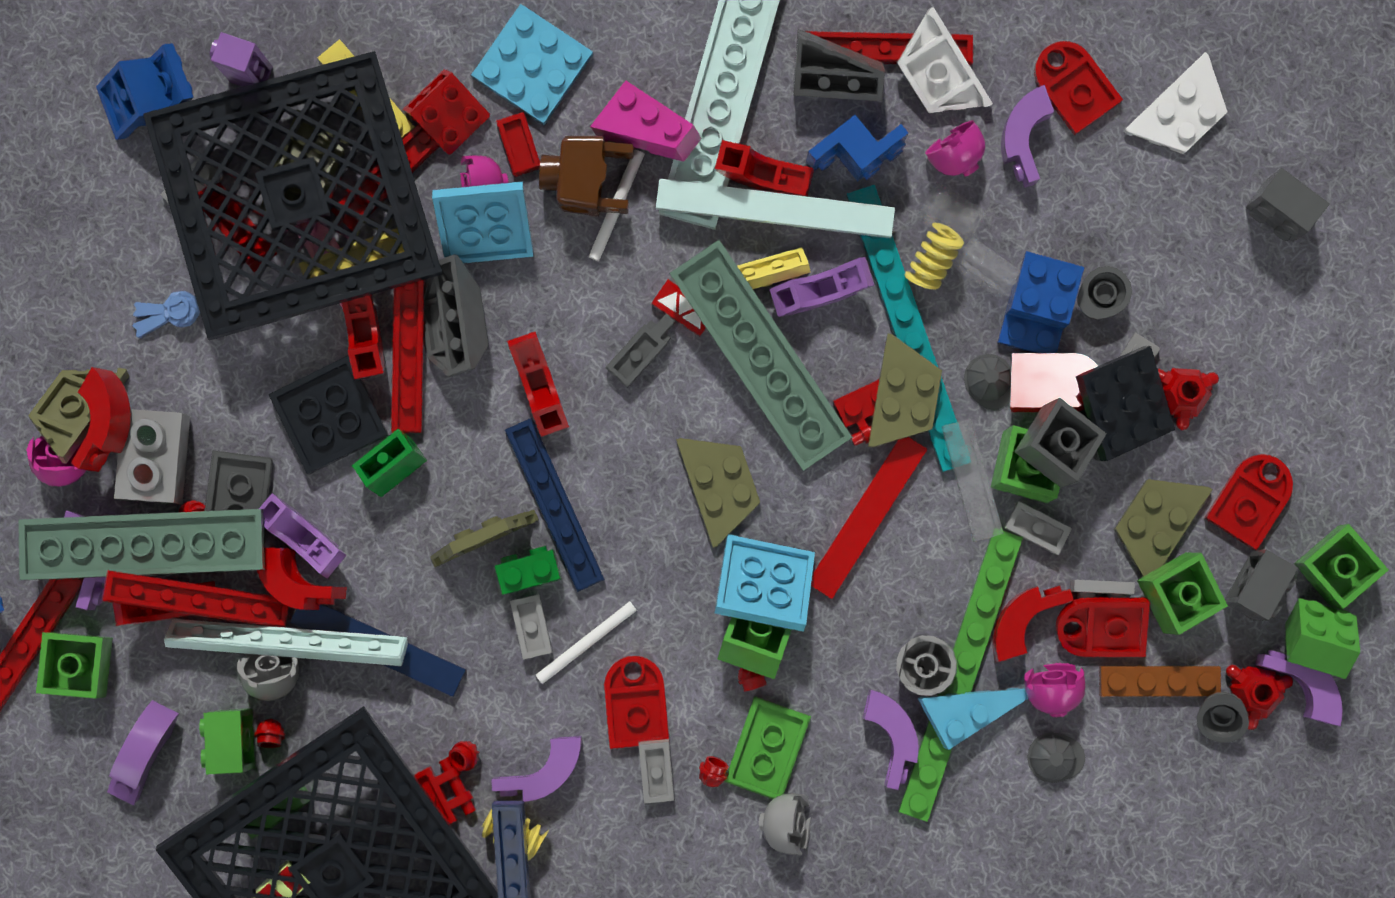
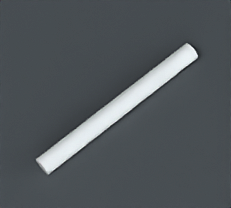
(611, 218)
(586, 642)

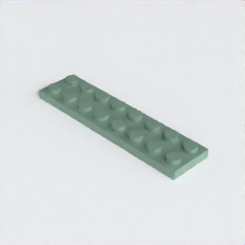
(760, 355)
(141, 544)

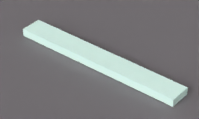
(775, 208)
(286, 642)

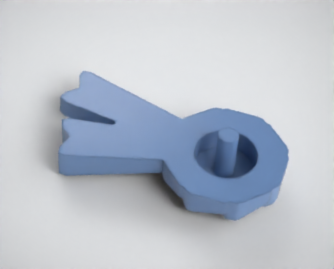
(179, 309)

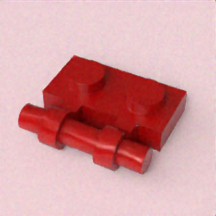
(855, 408)
(432, 786)

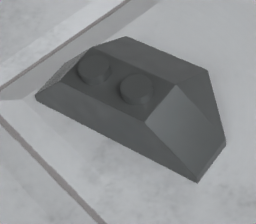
(454, 319)

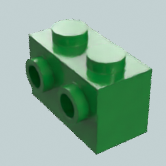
(389, 463)
(528, 572)

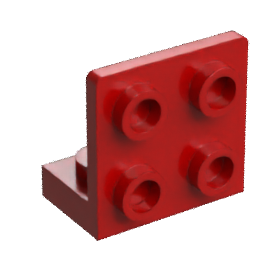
(447, 111)

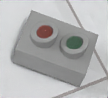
(153, 458)

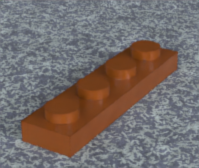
(1159, 680)

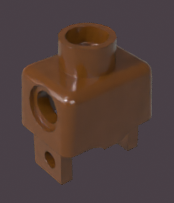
(580, 174)

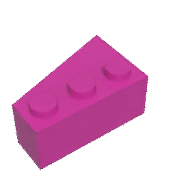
(646, 124)

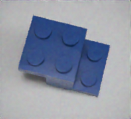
(142, 87)
(857, 149)
(1040, 304)

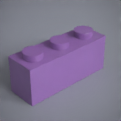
(240, 60)

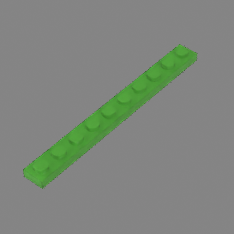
(969, 651)

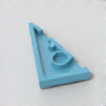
(962, 715)

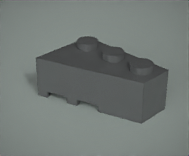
(835, 71)

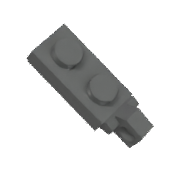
(640, 350)

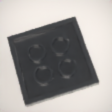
(1126, 402)
(328, 415)

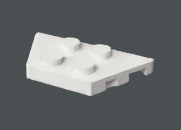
(939, 69)
(1183, 109)

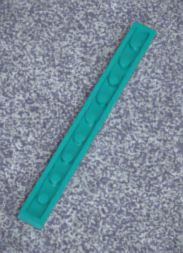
(904, 315)

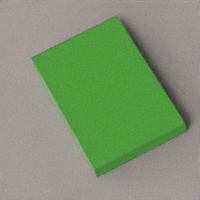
(767, 748)

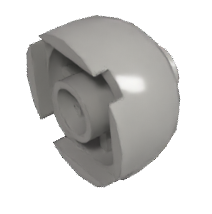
(926, 665)
(268, 676)
(786, 824)

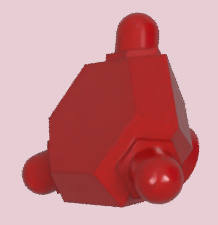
(1186, 392)
(1259, 690)

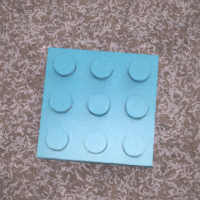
(532, 64)
(483, 222)
(765, 583)

